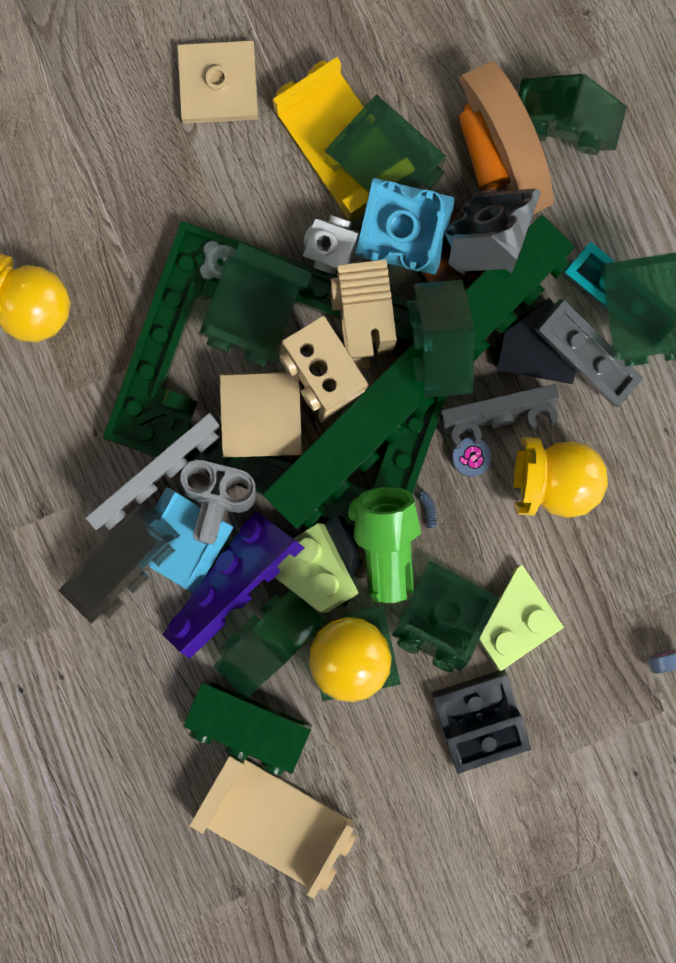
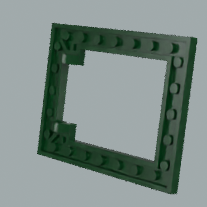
(142, 409)

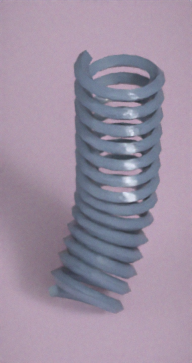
(431, 512)

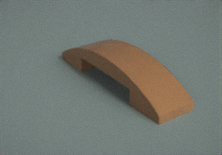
(511, 130)

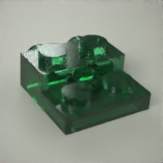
(444, 618)

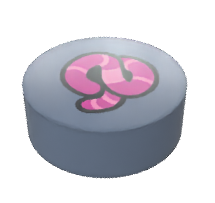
(471, 458)
(663, 662)

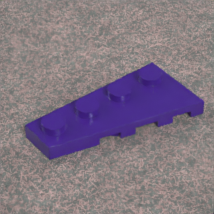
(227, 586)

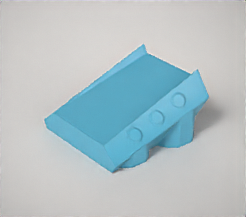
(404, 226)
(191, 558)

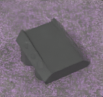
(491, 230)

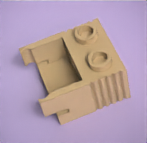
(365, 309)
(333, 358)

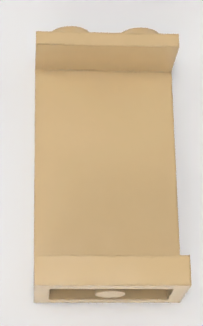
(276, 823)

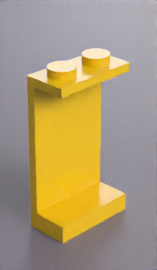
(314, 116)

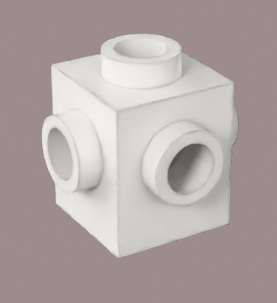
(331, 244)

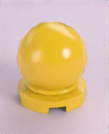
(31, 301)
(563, 478)
(350, 659)

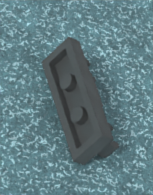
(587, 353)
(500, 413)

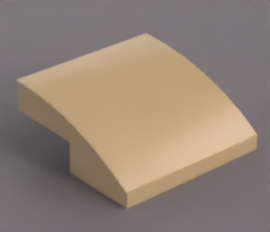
(260, 414)

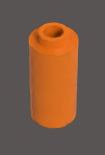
(482, 151)

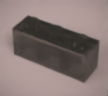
(120, 564)

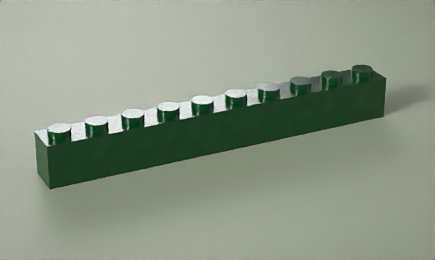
(395, 396)

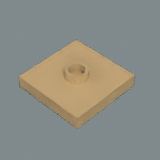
(218, 82)

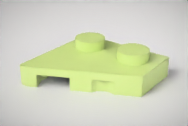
(317, 571)
(518, 621)

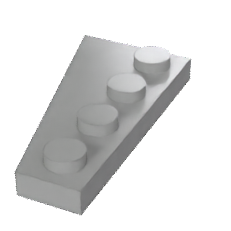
(142, 484)

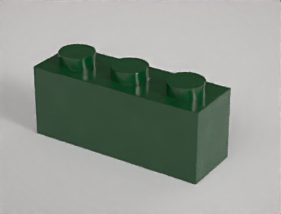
(247, 728)

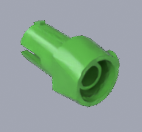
(385, 527)

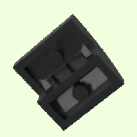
(481, 721)

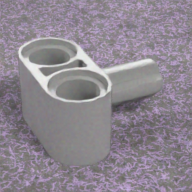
(214, 497)

